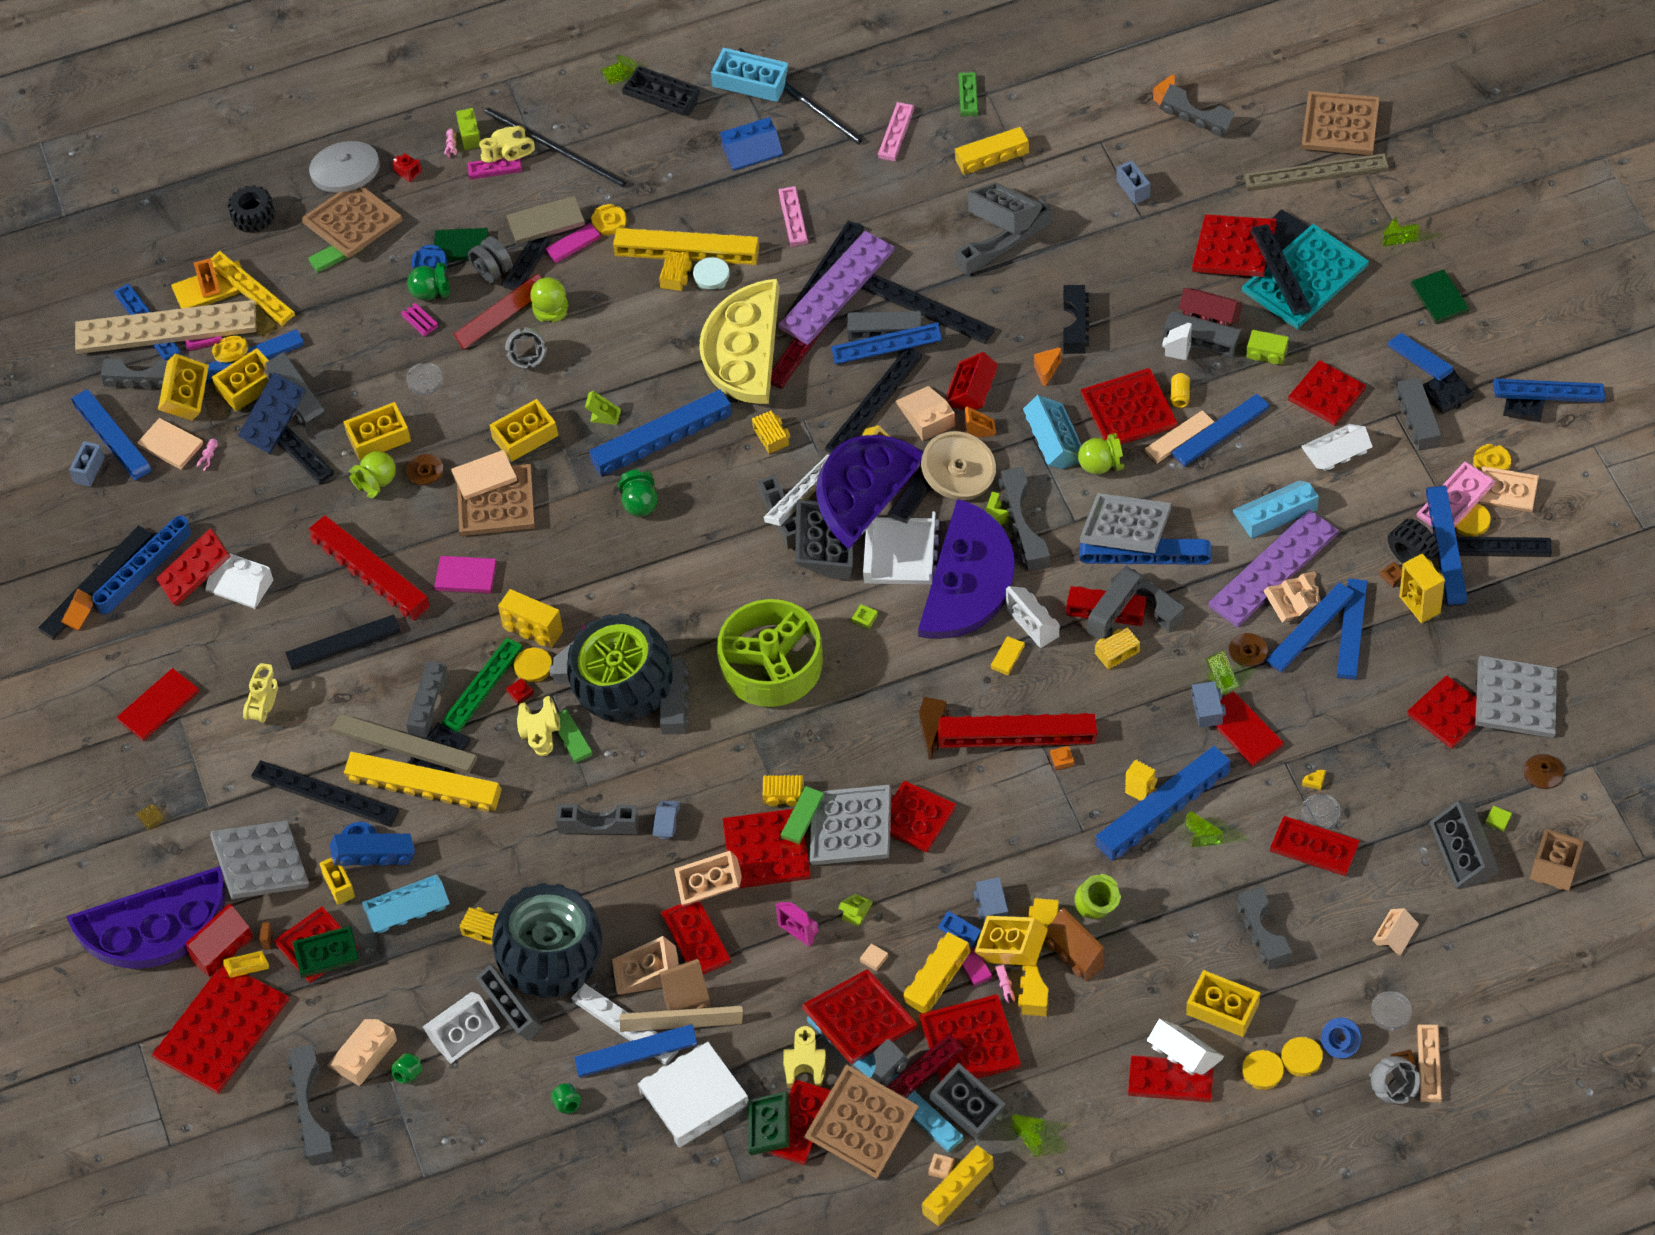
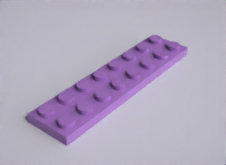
(836, 287)
(1273, 567)

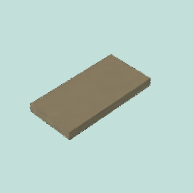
(545, 220)

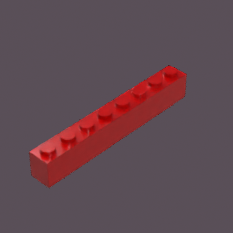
(368, 568)
(1017, 730)

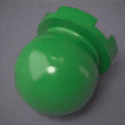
(426, 282)
(638, 492)

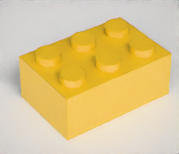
(242, 380)
(183, 387)
(377, 430)
(524, 430)
(1422, 588)
(530, 618)
(1011, 940)
(1223, 1003)

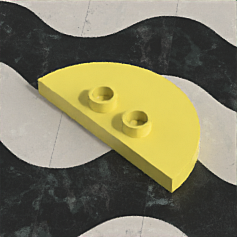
(740, 342)

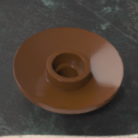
(424, 469)
(1248, 643)
(1542, 777)

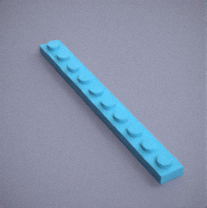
(925, 1115)

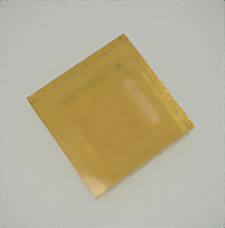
(150, 816)

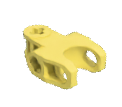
(504, 145)
(261, 694)
(539, 726)
(805, 1057)

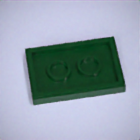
(459, 241)
(1439, 296)
(326, 952)
(769, 1123)

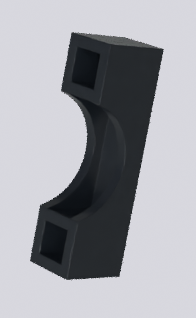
(1074, 335)

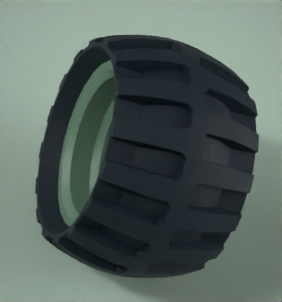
(533, 945)

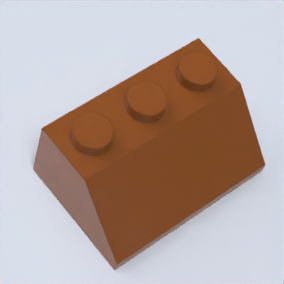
(1075, 945)

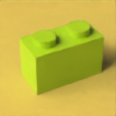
(468, 129)
(1267, 347)

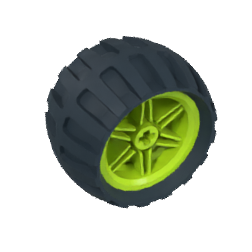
(619, 668)

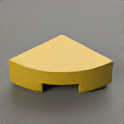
(1314, 780)

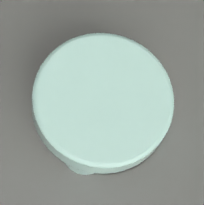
(711, 273)

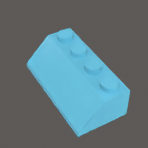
(749, 74)
(1053, 432)
(1277, 508)
(406, 903)

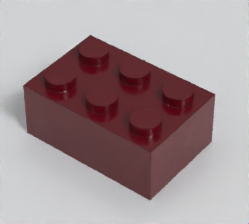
(1210, 306)

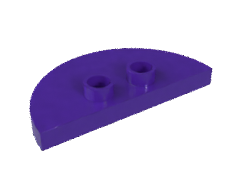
(862, 481)
(969, 576)
(151, 924)

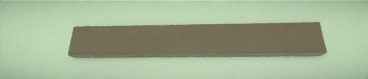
(1316, 172)
(404, 743)

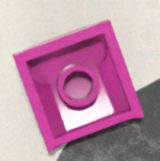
(796, 922)

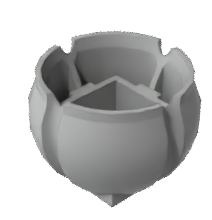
(527, 360)
(1405, 1083)

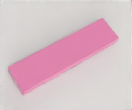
(896, 131)
(793, 216)

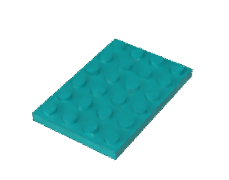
(1321, 269)

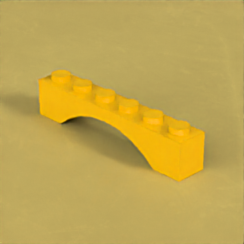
(1035, 993)

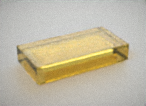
(264, 324)

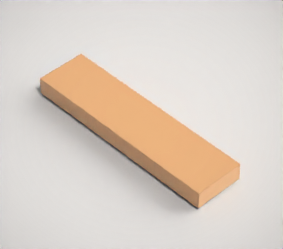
(1165, 445)
(1429, 1063)

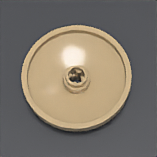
(958, 465)

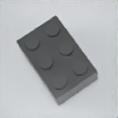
(967, 1101)

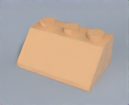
(708, 877)
(363, 1050)

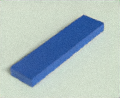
(1420, 356)

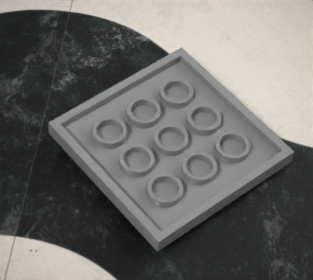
(1125, 523)
(1516, 696)
(851, 825)
(259, 859)

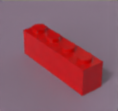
(1083, 600)

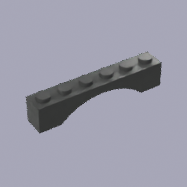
(978, 254)
(1034, 549)
(305, 1068)

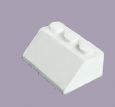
(1338, 446)
(240, 581)
(1031, 615)
(461, 1027)
(1183, 1048)

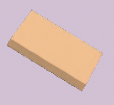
(170, 443)
(484, 474)
(1510, 489)

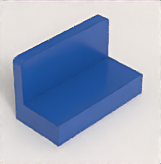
(960, 928)

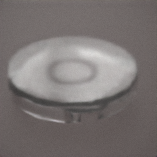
(424, 378)
(1321, 811)
(1391, 1010)

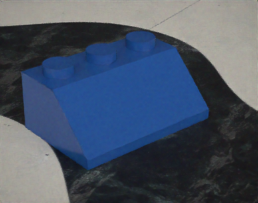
(751, 143)

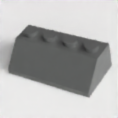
(1003, 207)
(1464, 845)

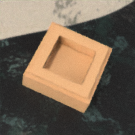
(873, 957)
(941, 1166)

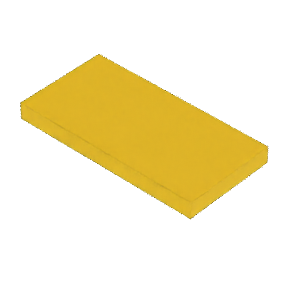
(190, 295)

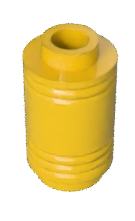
(1180, 390)

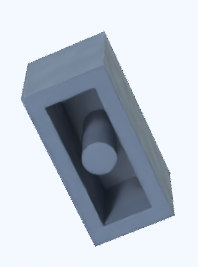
(1133, 182)
(87, 463)
(1207, 704)
(990, 898)

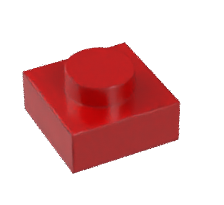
(519, 691)

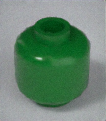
(406, 1068)
(565, 1098)

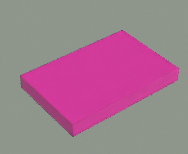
(465, 574)

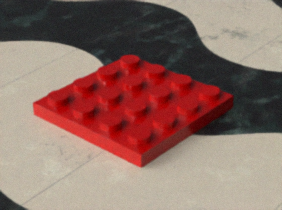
(1229, 247)
(1129, 407)
(762, 852)
(859, 1016)
(980, 1030)

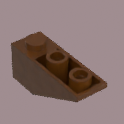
(929, 716)

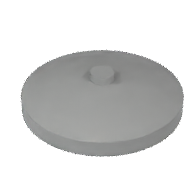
(344, 166)

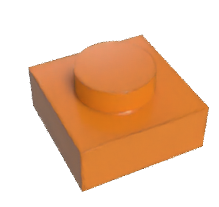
(1062, 758)

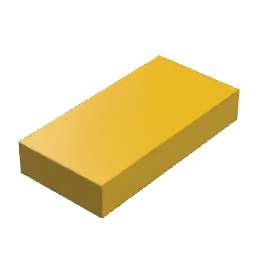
(1007, 655)
(246, 964)

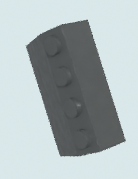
(818, 546)

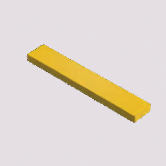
(252, 289)

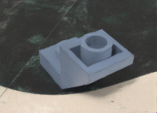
(666, 819)

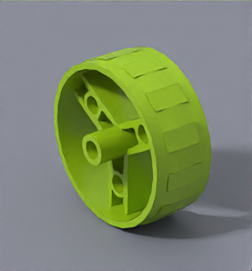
(765, 651)

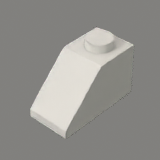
(1178, 342)

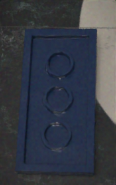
(272, 413)

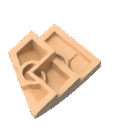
(1294, 596)

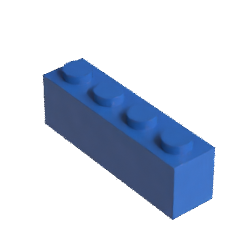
(371, 849)

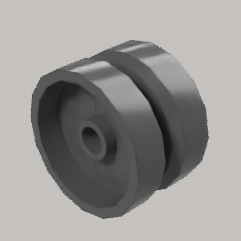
(490, 259)

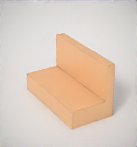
(1396, 930)

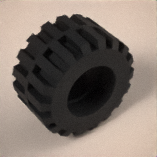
(255, 218)
(1412, 539)

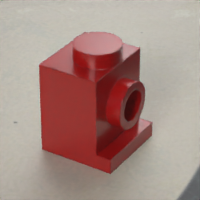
(403, 166)

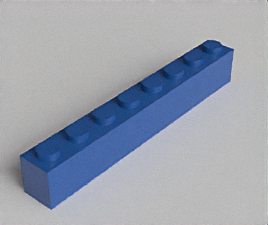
(660, 432)
(1163, 803)

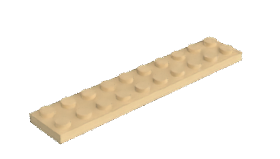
(165, 326)

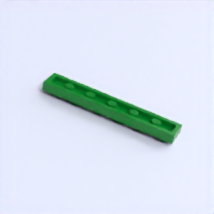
(482, 685)

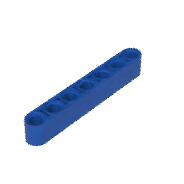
(111, 434)
(1168, 552)
(1448, 552)
(141, 565)

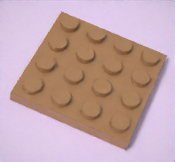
(1340, 123)
(352, 220)
(499, 509)
(861, 1121)

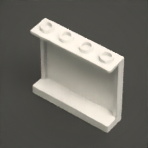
(901, 551)
(694, 1093)

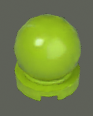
(549, 300)
(1100, 455)
(375, 471)
(1097, 896)

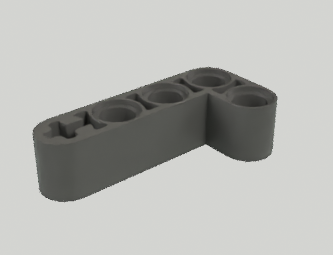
(1113, 602)

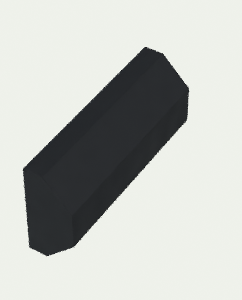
(662, 91)

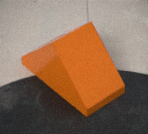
(1160, 90)
(207, 277)
(1047, 363)
(979, 424)
(78, 609)

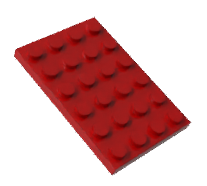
(220, 1028)

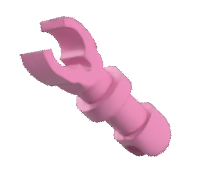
(450, 143)
(208, 453)
(1005, 984)

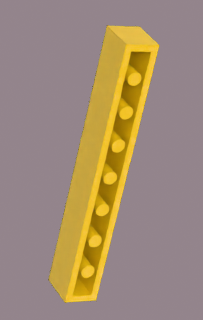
(698, 245)
(422, 781)

